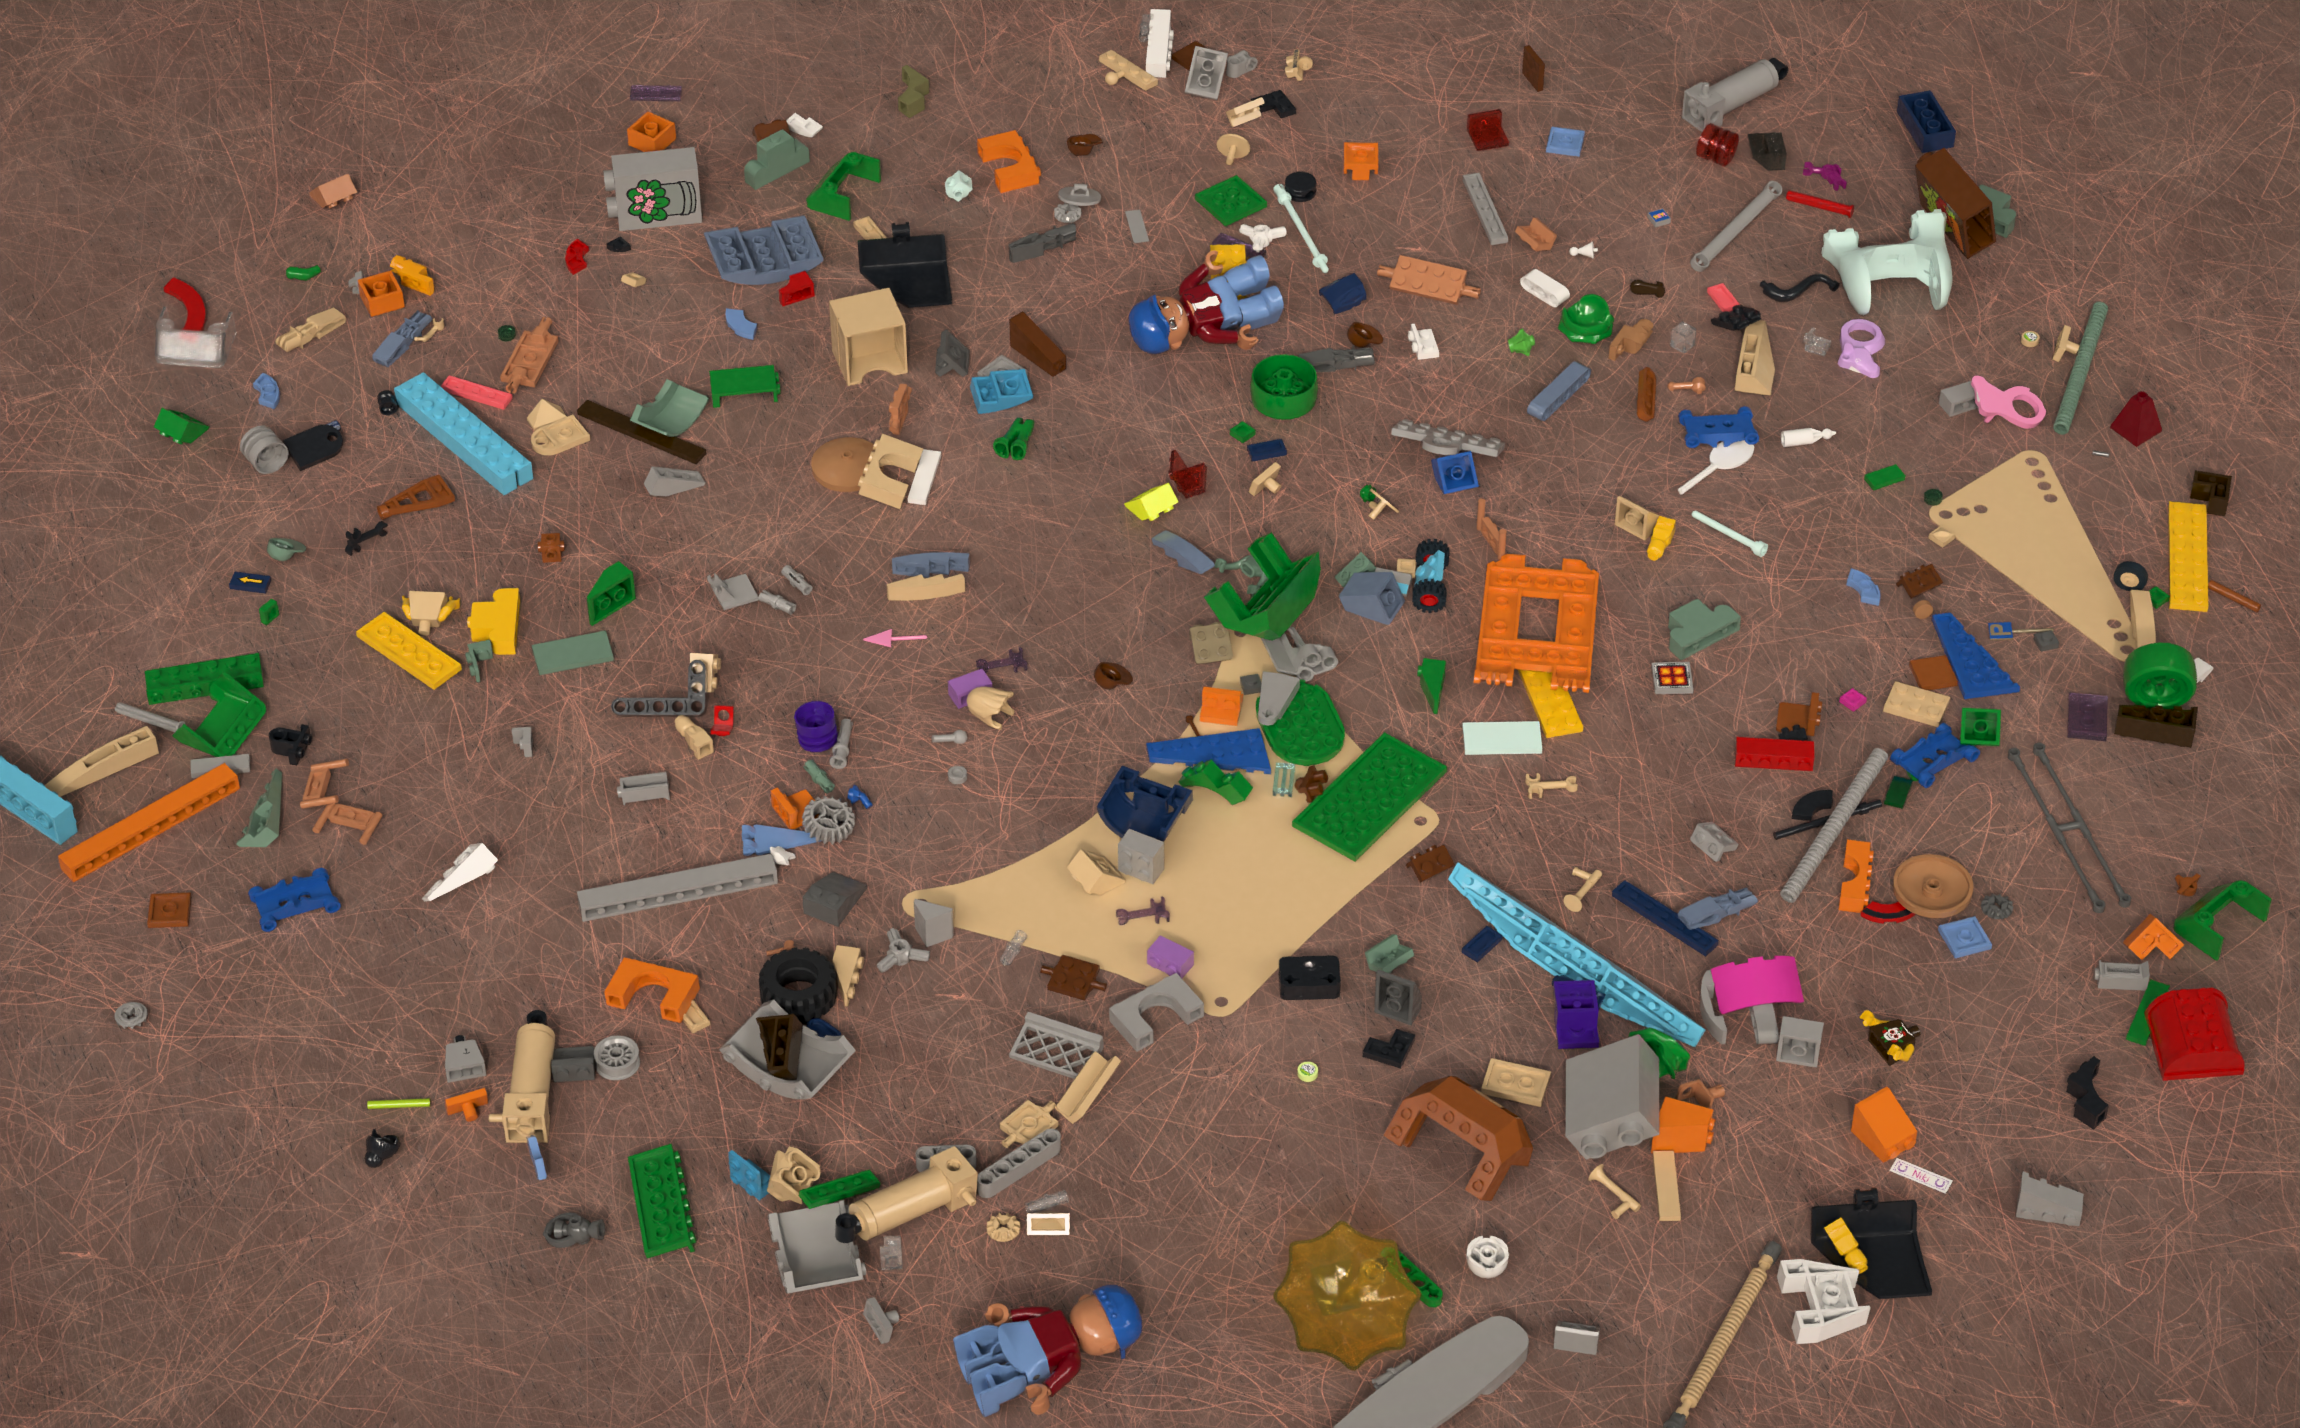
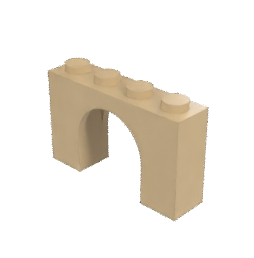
(888, 452)

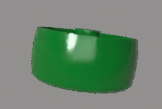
(1284, 375)
(2159, 664)

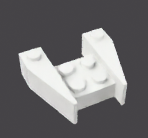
(1829, 1297)

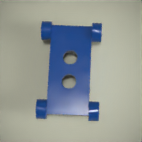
(1701, 429)
(1942, 740)
(315, 887)

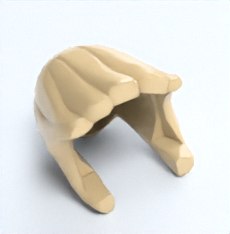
(988, 701)

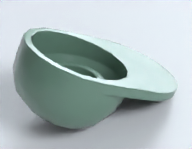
(283, 548)

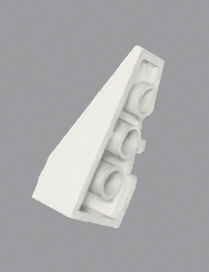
(468, 865)

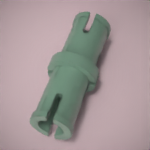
(819, 776)

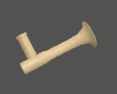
(1573, 902)
(1628, 1202)

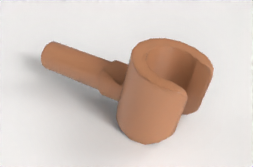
(788, 945)

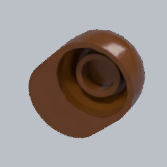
(1363, 334)
(1111, 675)

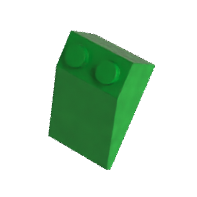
(610, 592)

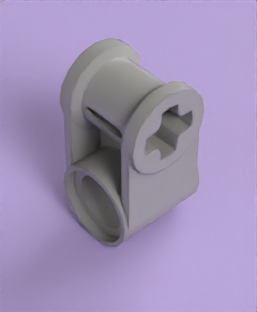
(1240, 64)

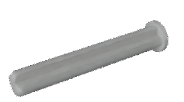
(148, 717)

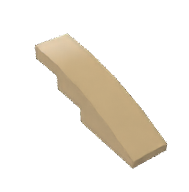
(919, 588)
(2142, 618)

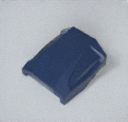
(1344, 293)

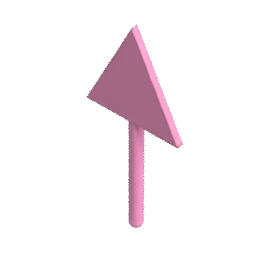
(886, 637)

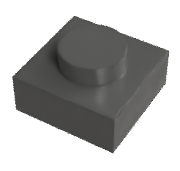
(2046, 640)
(1250, 684)

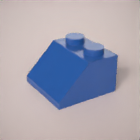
(1455, 472)

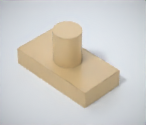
(2064, 344)
(1266, 480)

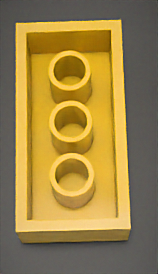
(1229, 257)

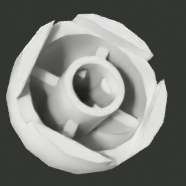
(1487, 1256)

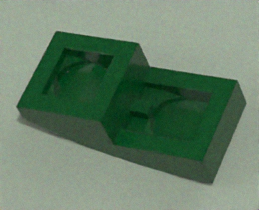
(1898, 792)

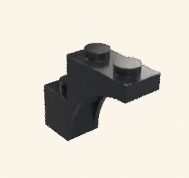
(2088, 1106)

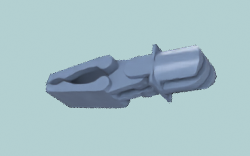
(399, 341)
(1712, 910)

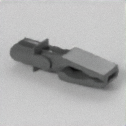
(1035, 244)
(1331, 360)

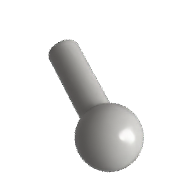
(958, 737)

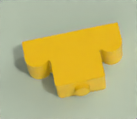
(497, 621)

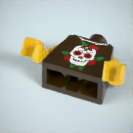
(1891, 1038)

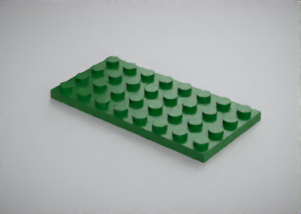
(1369, 796)

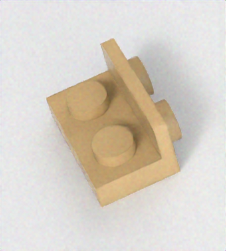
(1245, 112)

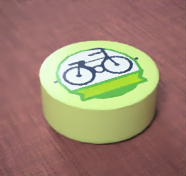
(1307, 1071)

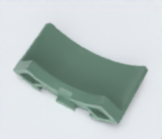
(673, 410)

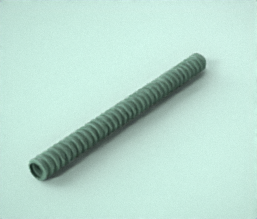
(2080, 368)

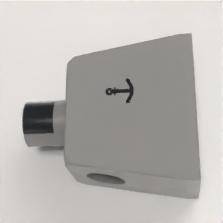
(463, 1060)

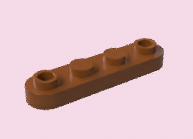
(1646, 394)

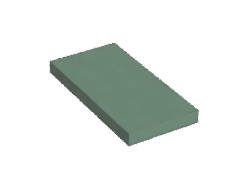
(572, 652)

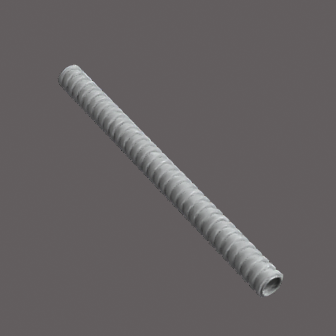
(1834, 825)

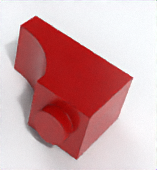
(798, 289)

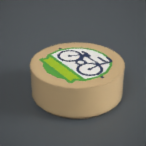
(2030, 339)

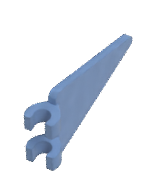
(770, 836)

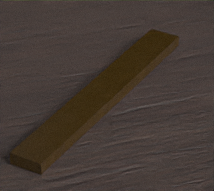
(622, 424)

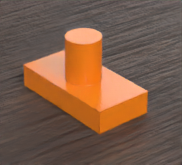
(467, 1103)

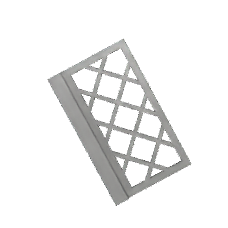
(1057, 1030)

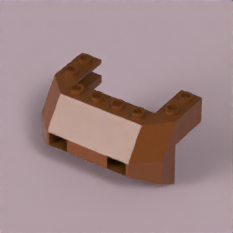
(1472, 1118)

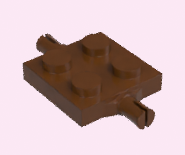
(1073, 977)

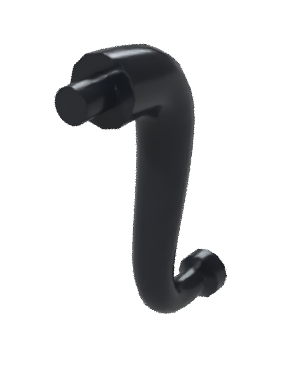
(1781, 295)

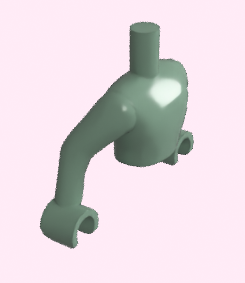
(1248, 566)

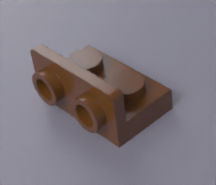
(1920, 581)

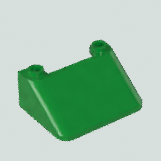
(228, 721)

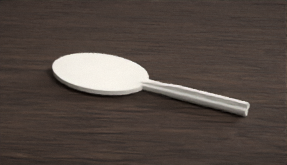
(1722, 458)

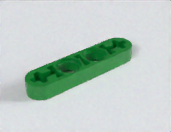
(1416, 1274)

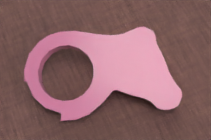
(1996, 402)

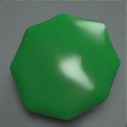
(1587, 320)
(1671, 1054)

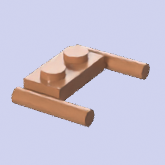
(1495, 538)
(318, 782)
(349, 817)

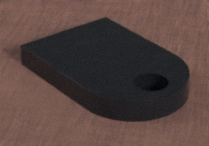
(313, 446)

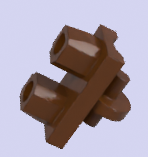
(1311, 783)

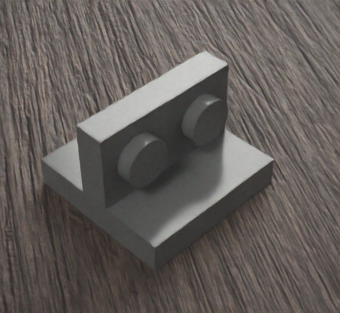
(951, 355)

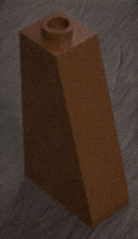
(1035, 345)

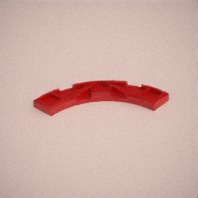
(192, 301)

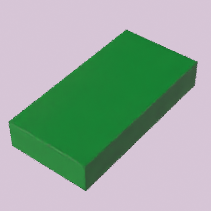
(1884, 477)

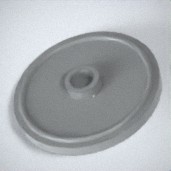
(1079, 195)

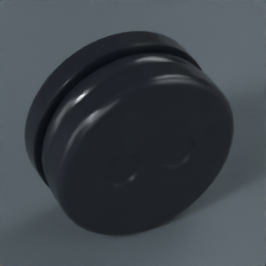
(1301, 186)

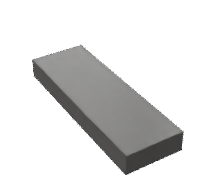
(236, 763)

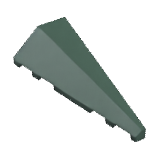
(265, 816)

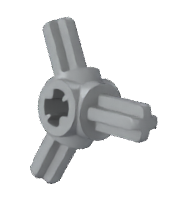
(900, 952)

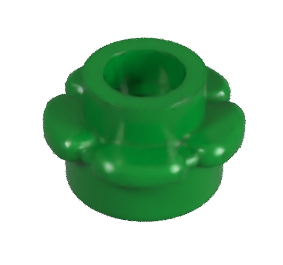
(1366, 494)

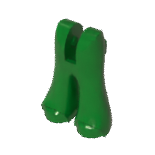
(1015, 440)

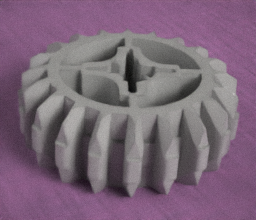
(826, 825)

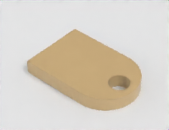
(559, 436)

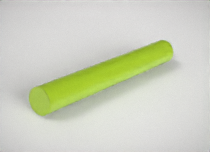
(404, 1103)

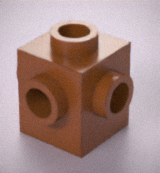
(551, 547)

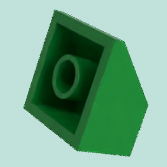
(179, 426)
(1980, 727)

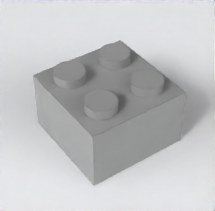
(1141, 856)
(1799, 1041)

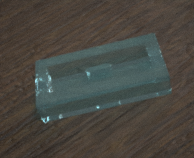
(1282, 790)

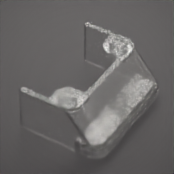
(193, 347)

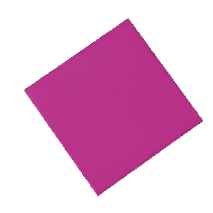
(1852, 699)

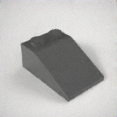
(832, 898)
(1397, 998)

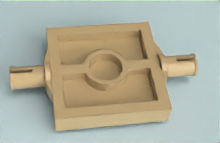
(1027, 1122)

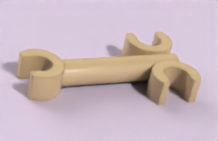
(1536, 786)

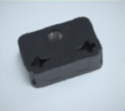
(1309, 977)

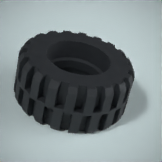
(799, 966)

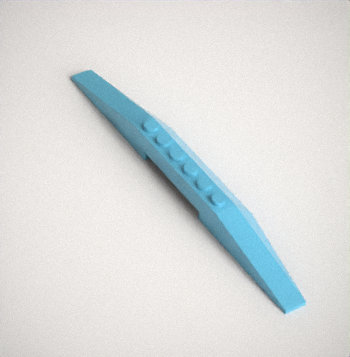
(1566, 955)

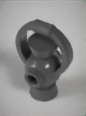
(578, 1230)

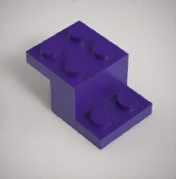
(1576, 1014)

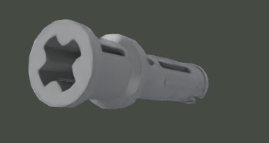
(841, 749)

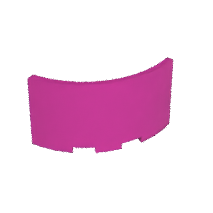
(1756, 983)

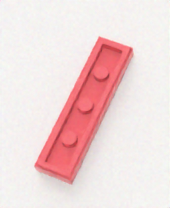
(476, 392)

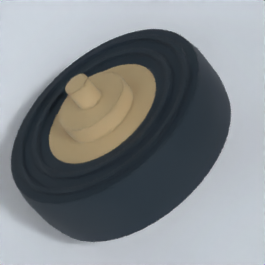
(2130, 576)

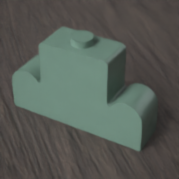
(775, 157)
(2003, 216)
(1698, 627)

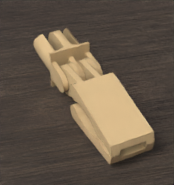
(316, 326)

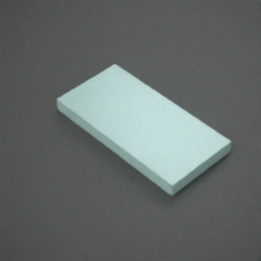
(1502, 738)

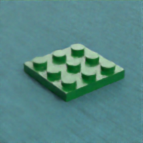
(1231, 200)

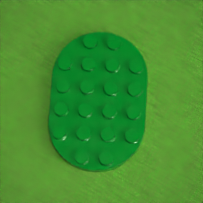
(1308, 729)

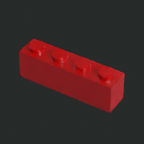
(1774, 754)

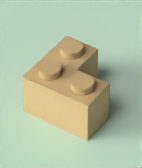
(713, 664)

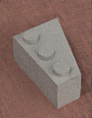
(2048, 1203)

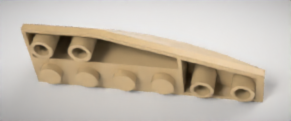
(1756, 362)
(105, 761)

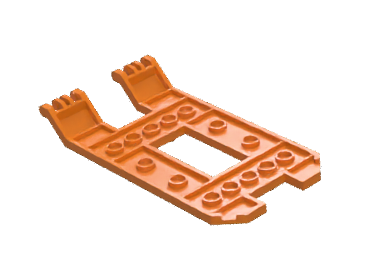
(1569, 655)

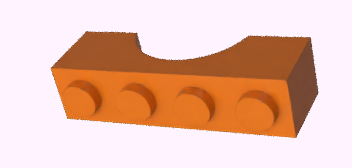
(1853, 891)

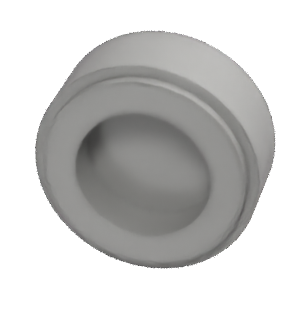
(957, 775)

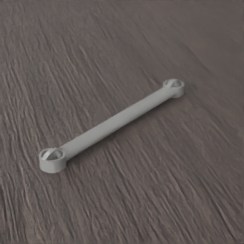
(1736, 226)

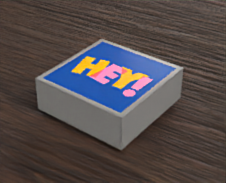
(1659, 217)

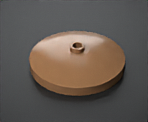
(841, 463)
(1933, 886)

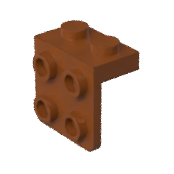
(1797, 714)

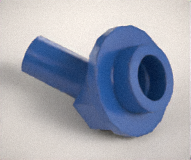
(855, 794)

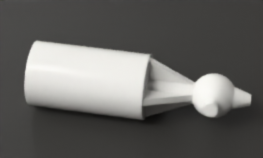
(1804, 436)

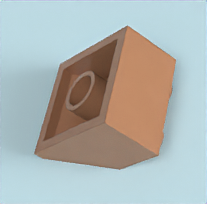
(334, 191)

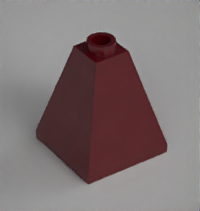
(2138, 420)

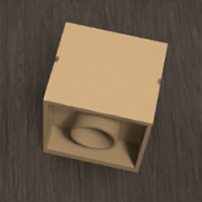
(868, 335)

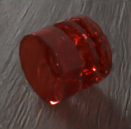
(1717, 145)

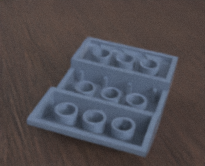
(764, 253)

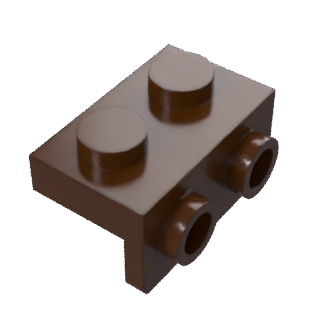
(764, 130)
(1431, 863)

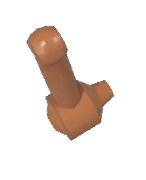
(1696, 385)

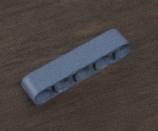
(1559, 391)

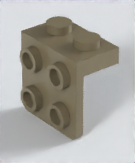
(1210, 643)

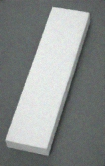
(924, 477)

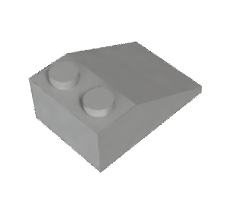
(1206, 73)

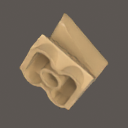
(792, 1173)

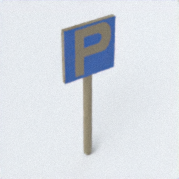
(2004, 630)

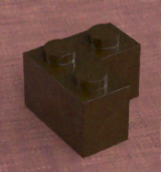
(2212, 488)

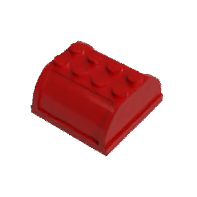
(2193, 1035)

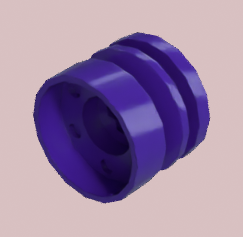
(816, 726)

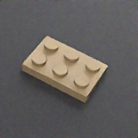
(1916, 704)
(1516, 1082)

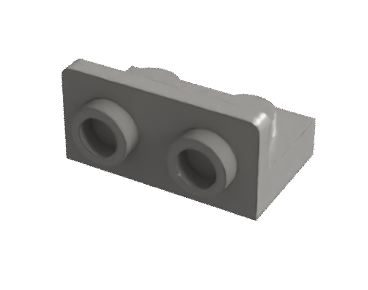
(1712, 840)

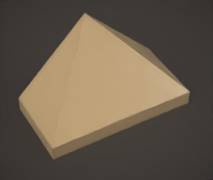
(545, 414)
(1048, 1223)

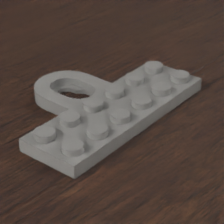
(1446, 442)

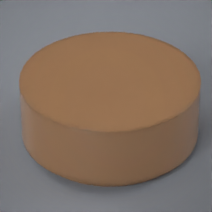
(1922, 609)

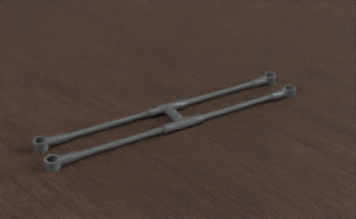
(2098, 904)

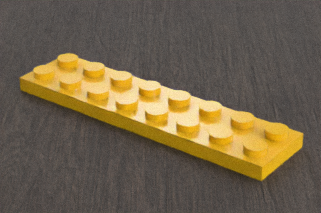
(2188, 556)

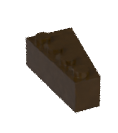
(2157, 724)

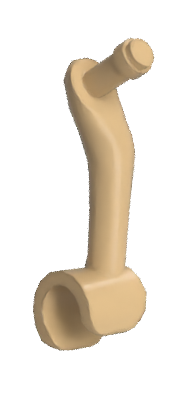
(437, 326)

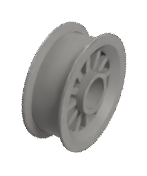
(616, 1057)

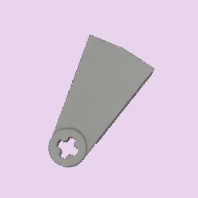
(1276, 696)

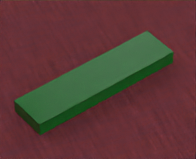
(2139, 1029)
(839, 1189)

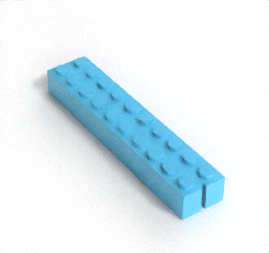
(463, 433)

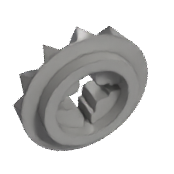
(1072, 216)
(129, 1009)

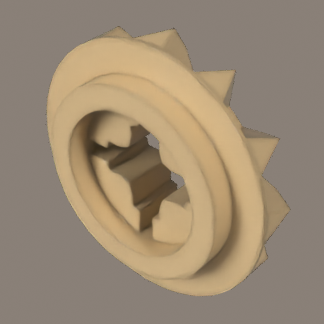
(1003, 1234)

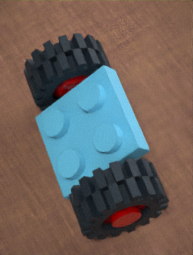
(1428, 592)

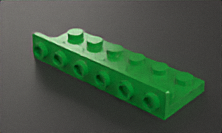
(195, 679)
(661, 1201)

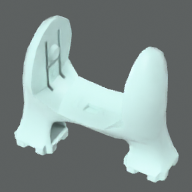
(1921, 258)

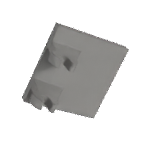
(733, 591)

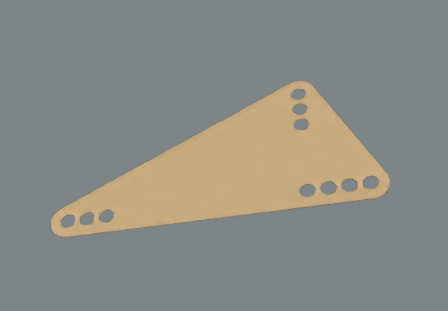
(2038, 546)

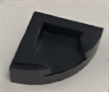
(618, 245)

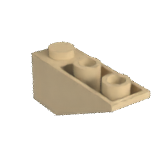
(846, 965)

